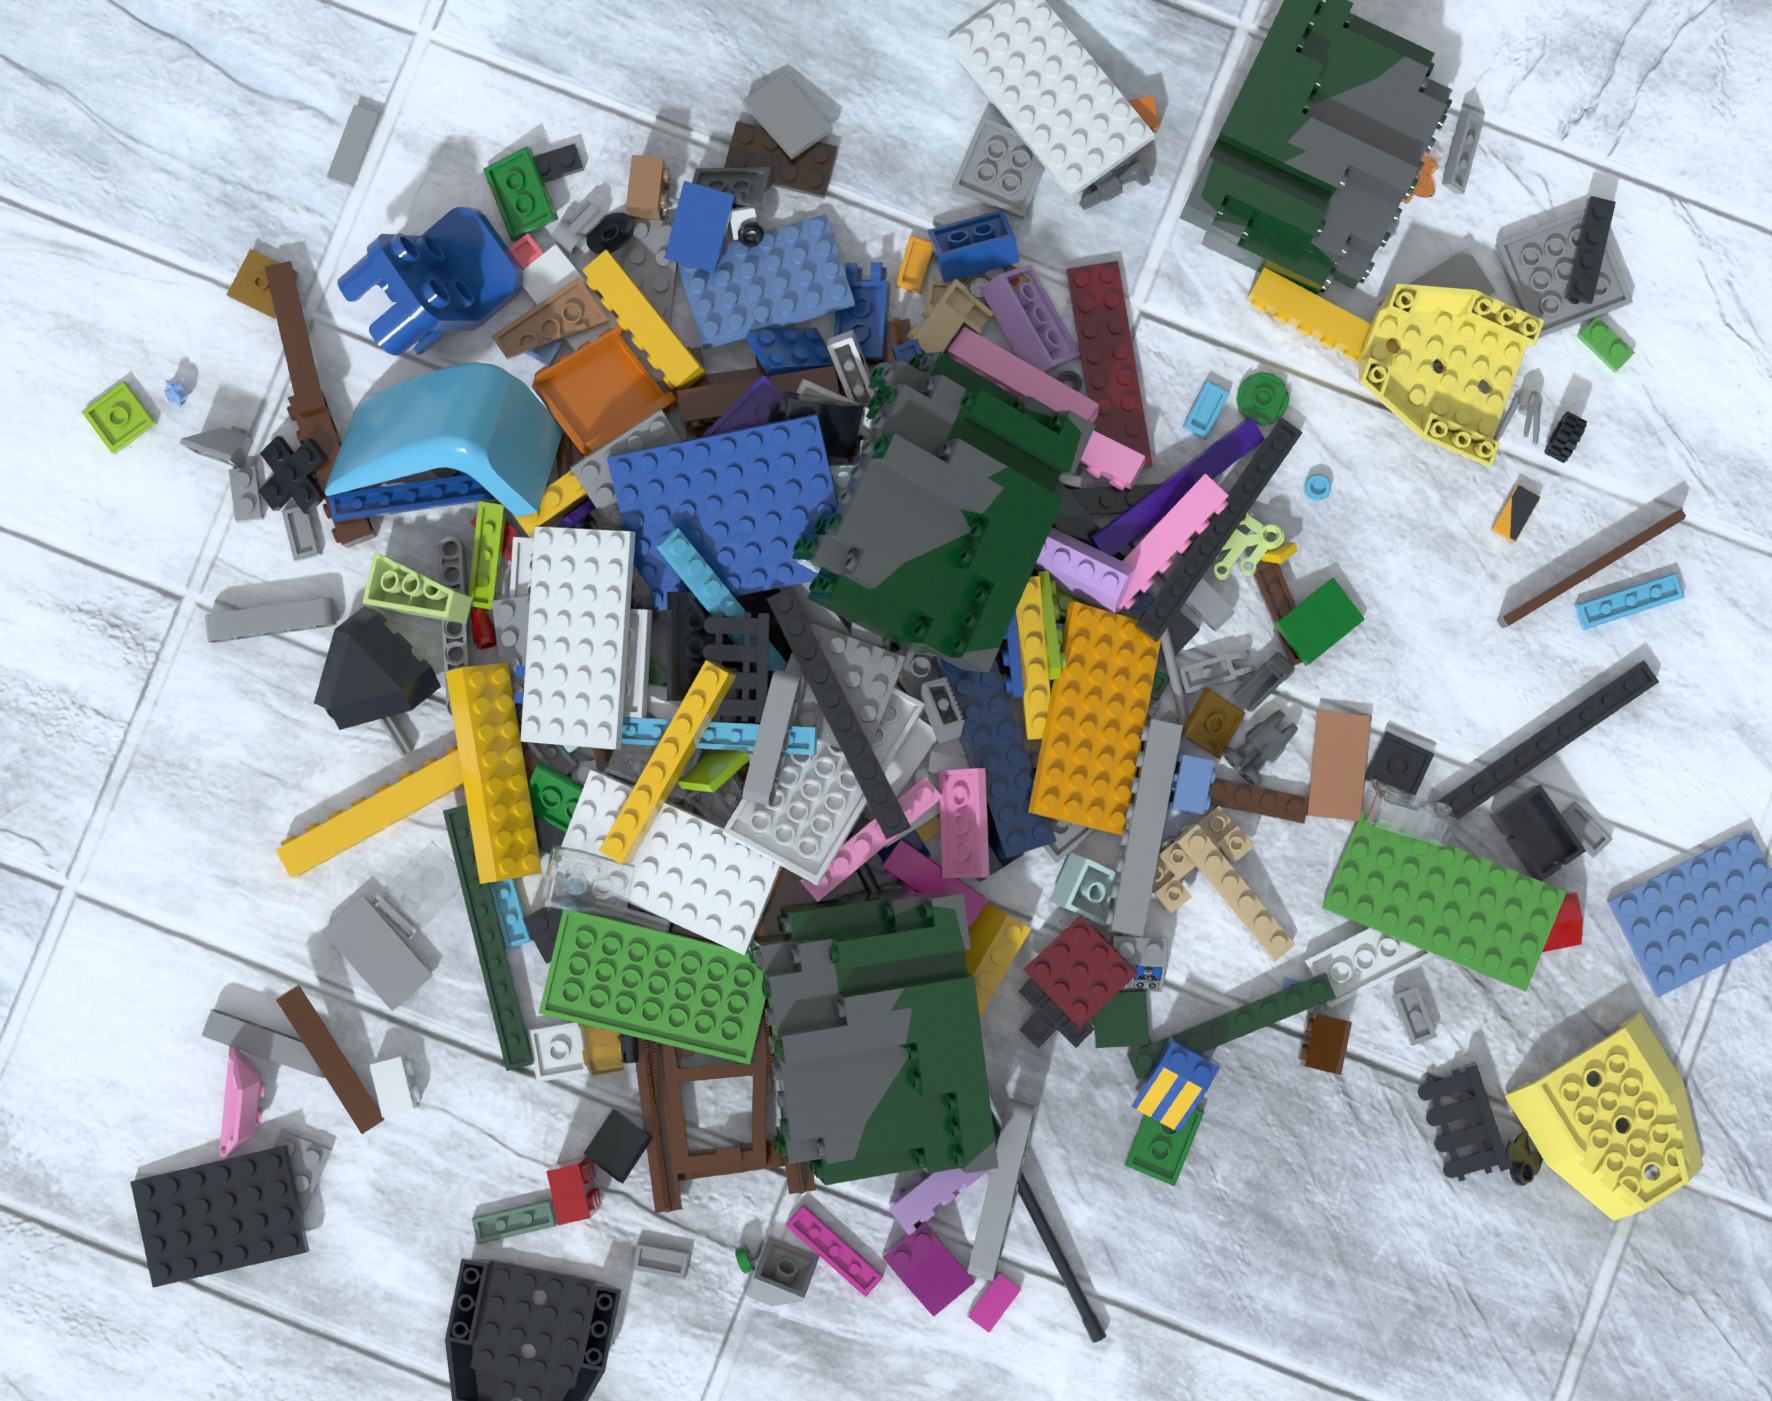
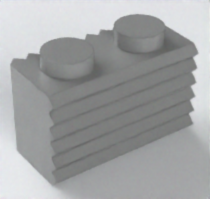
(942, 710)

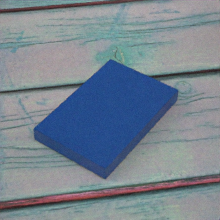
(700, 226)

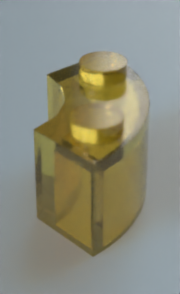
(601, 1050)

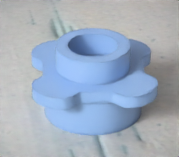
(175, 393)

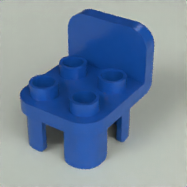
(440, 280)

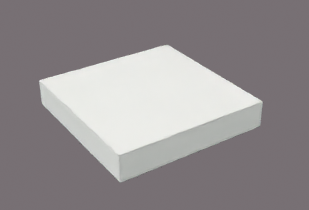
(558, 1051)

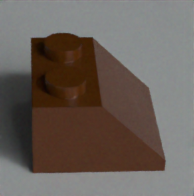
(1325, 1043)

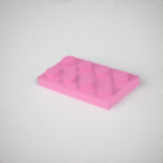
(964, 823)

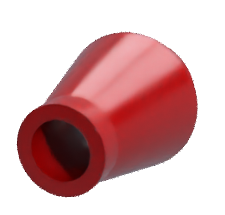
(482, 629)

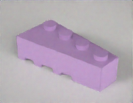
(926, 1194)

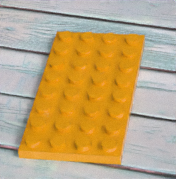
(1095, 720)

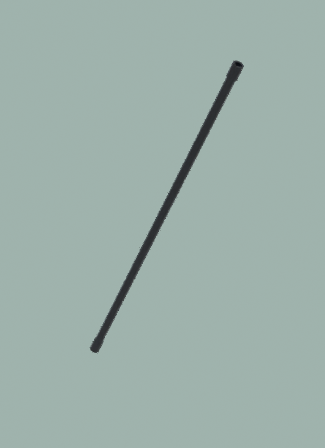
(1047, 1235)

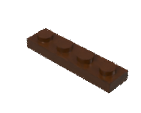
(1276, 599)
(1258, 800)

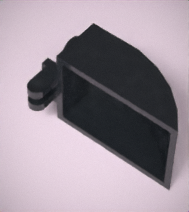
(838, 419)

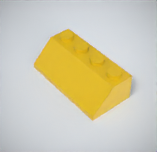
(994, 944)

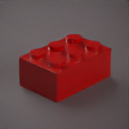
(574, 1190)

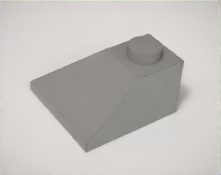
(221, 445)
(782, 1274)

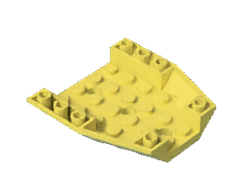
(1472, 339)
(1577, 1121)

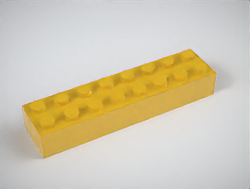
(493, 772)

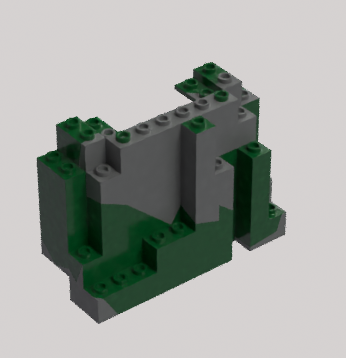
(1319, 147)
(943, 510)
(877, 1036)

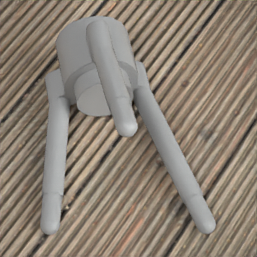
(1528, 405)

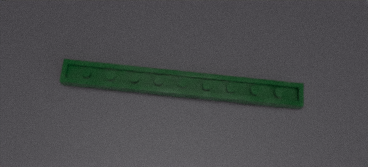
(489, 943)

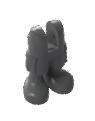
(1111, 186)
(1267, 741)

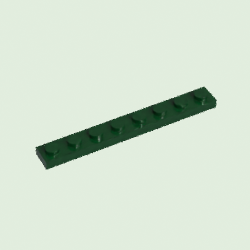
(1240, 1021)

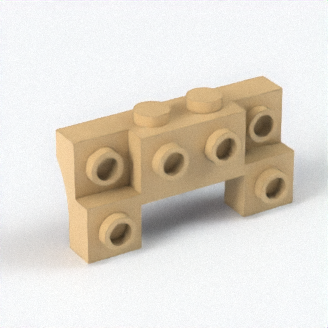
(944, 318)
(1175, 864)

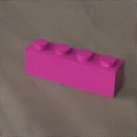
(926, 876)

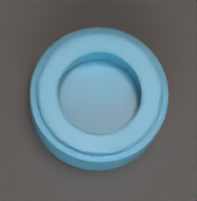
(1317, 487)

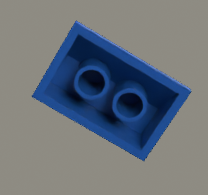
(974, 246)

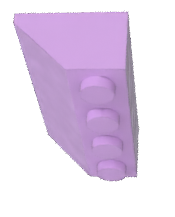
(1030, 320)
(1084, 571)

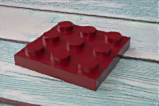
(1080, 971)

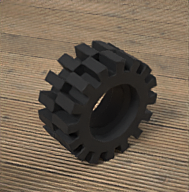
(1565, 437)

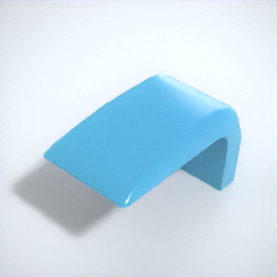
(457, 419)

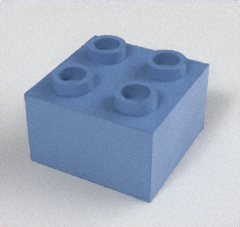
(1191, 785)

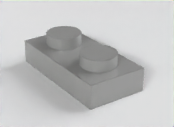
(245, 494)
(1414, 1015)

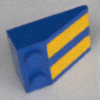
(1176, 1084)

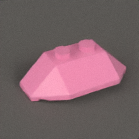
(240, 1101)

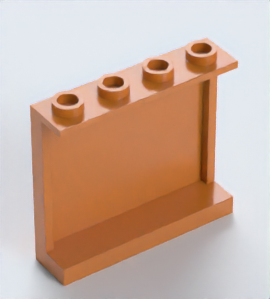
(599, 391)

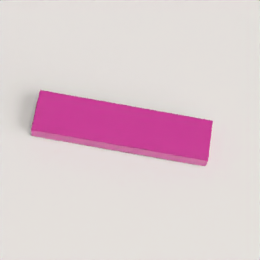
(834, 1250)

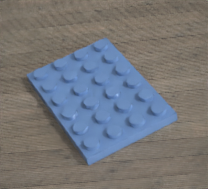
(768, 286)
(1698, 913)

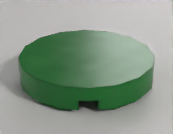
(1262, 398)

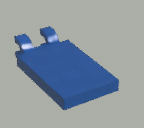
(870, 311)

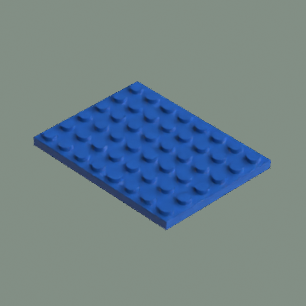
(733, 497)

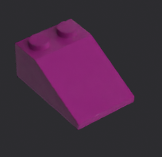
(928, 1268)

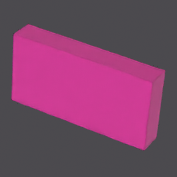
(994, 1302)

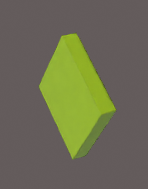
(119, 417)
(713, 770)

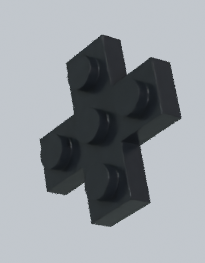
(293, 474)
(1049, 1019)

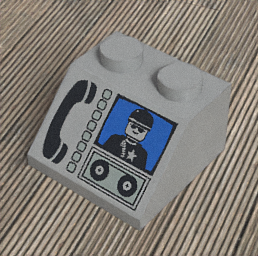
(1148, 959)

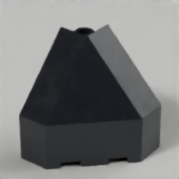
(371, 672)

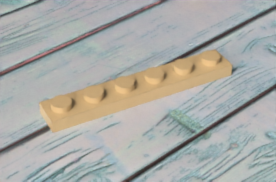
(1234, 892)

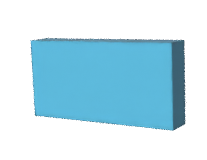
(1206, 409)

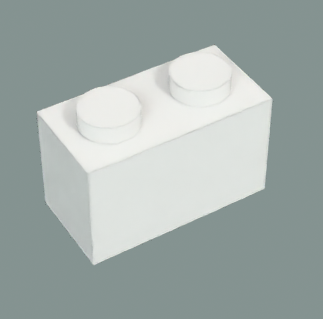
(395, 1085)

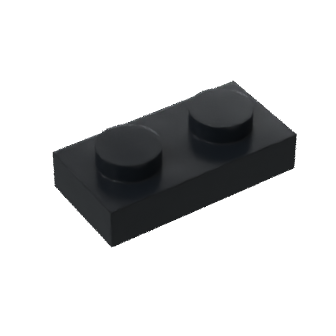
(559, 163)

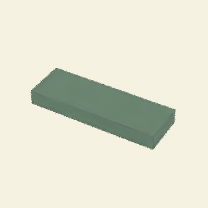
(514, 1221)

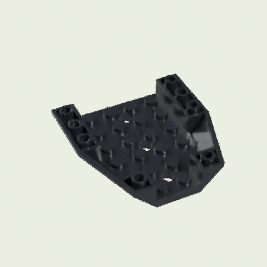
(496, 1317)

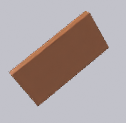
(1338, 765)

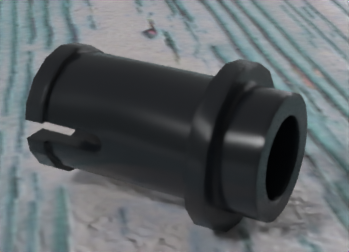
(628, 1048)

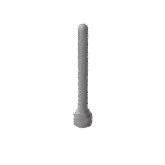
(1174, 677)

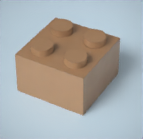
(647, 188)

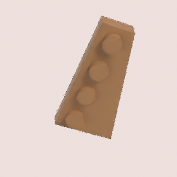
(554, 319)

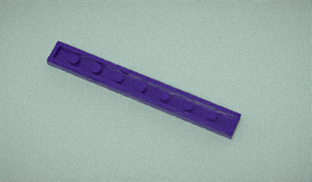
(1167, 494)

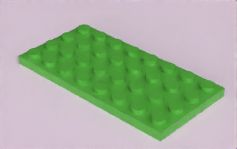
(1445, 902)
(654, 986)

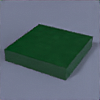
(1122, 1021)

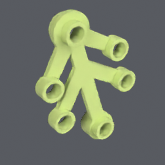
(1239, 542)

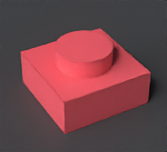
(525, 251)

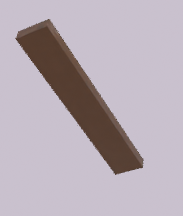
(295, 338)
(330, 1059)

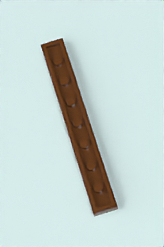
(1591, 568)

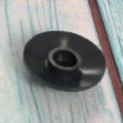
(611, 233)

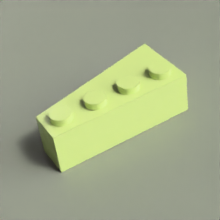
(408, 591)

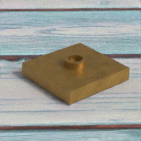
(252, 286)
(1212, 723)

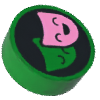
(744, 1259)

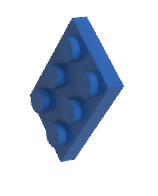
(789, 349)

